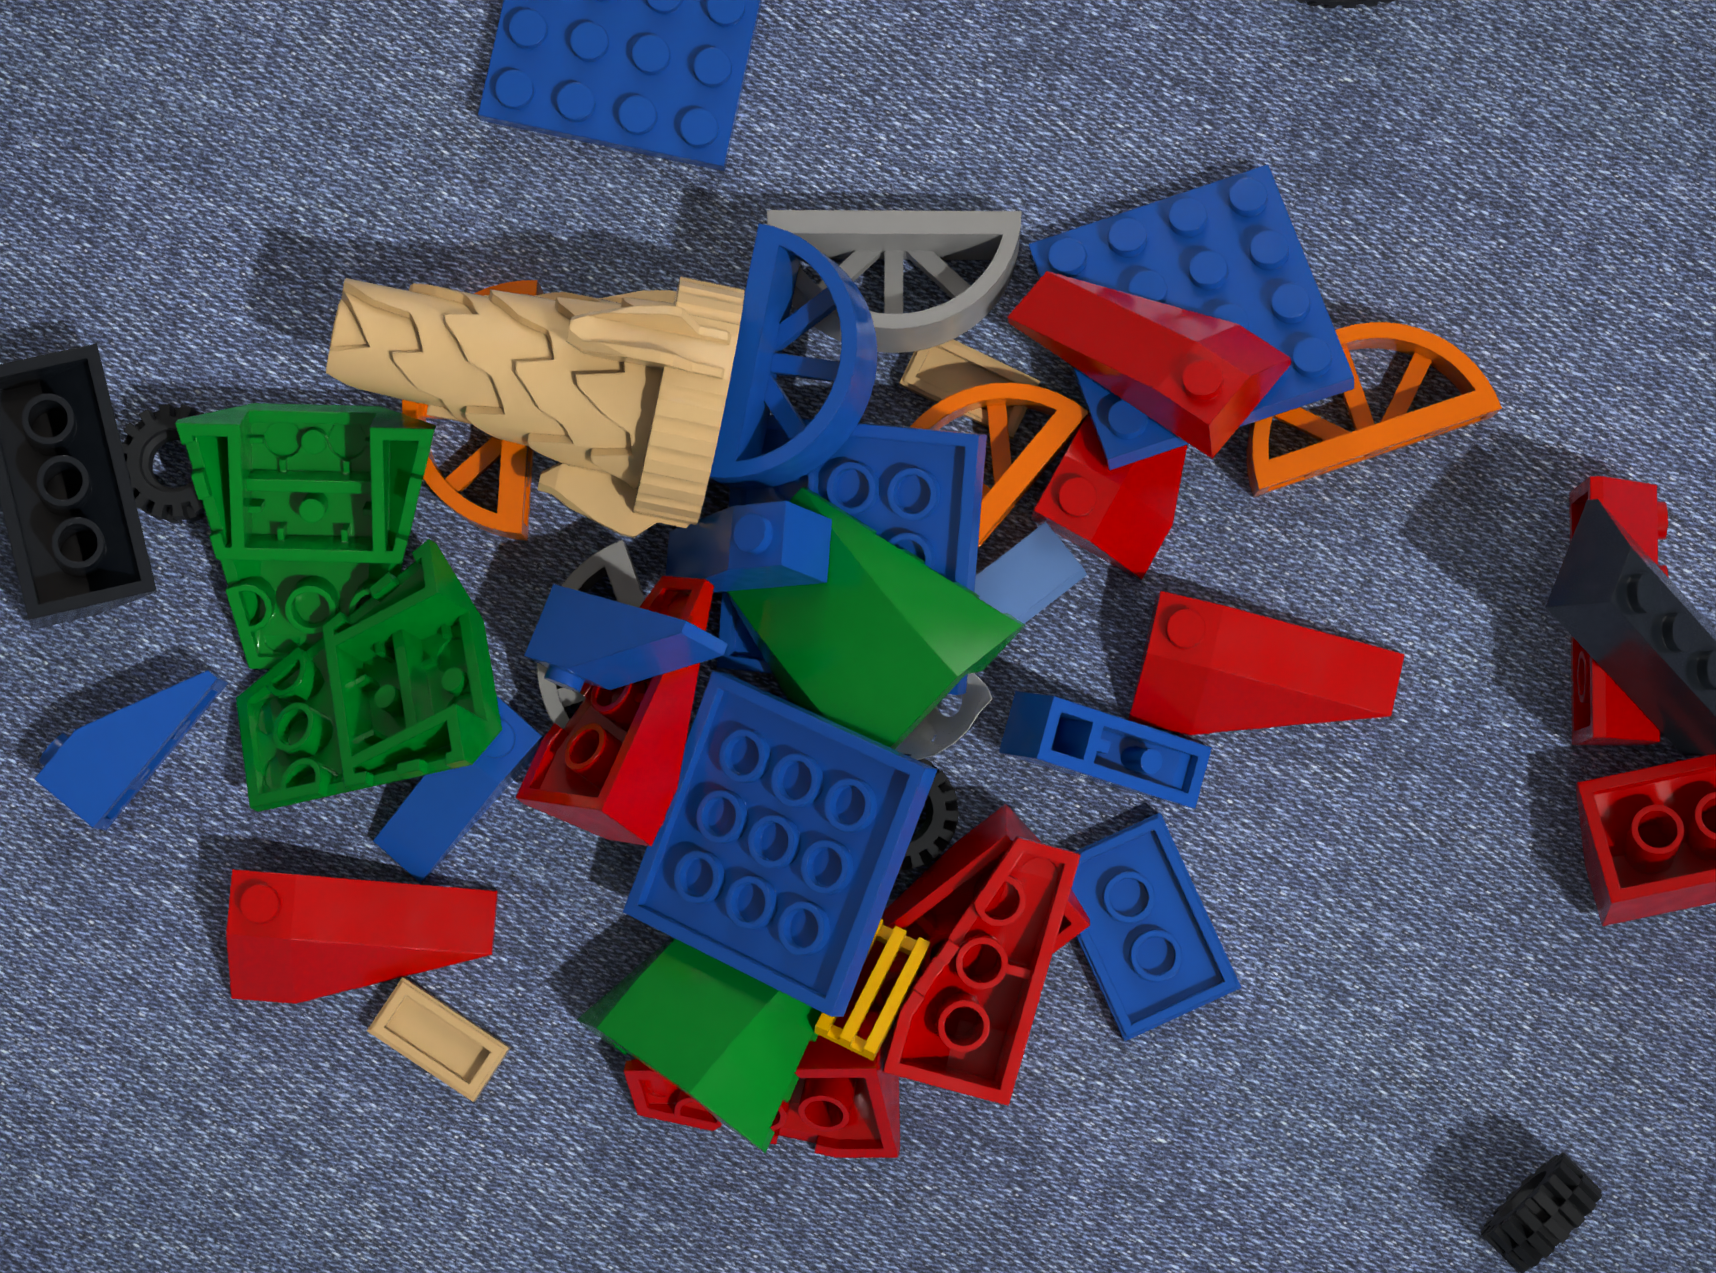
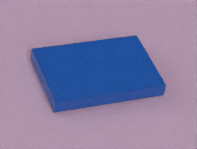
(1147, 929)

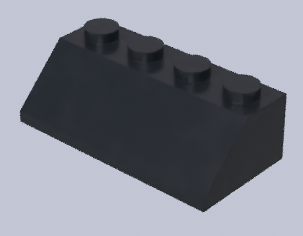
(68, 490)
(1639, 629)

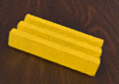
(895, 941)

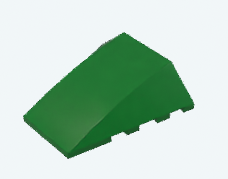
(304, 511)
(874, 639)
(377, 698)
(709, 1034)

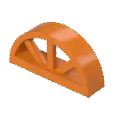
(1396, 428)
(515, 465)
(1013, 479)

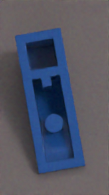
(753, 547)
(612, 642)
(1104, 748)
(114, 756)
(453, 800)

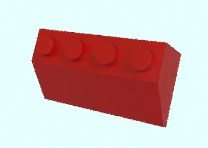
(1598, 705)
(1650, 839)

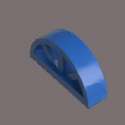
(759, 359)

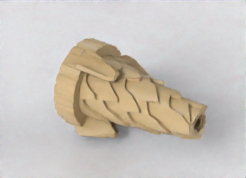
(606, 386)

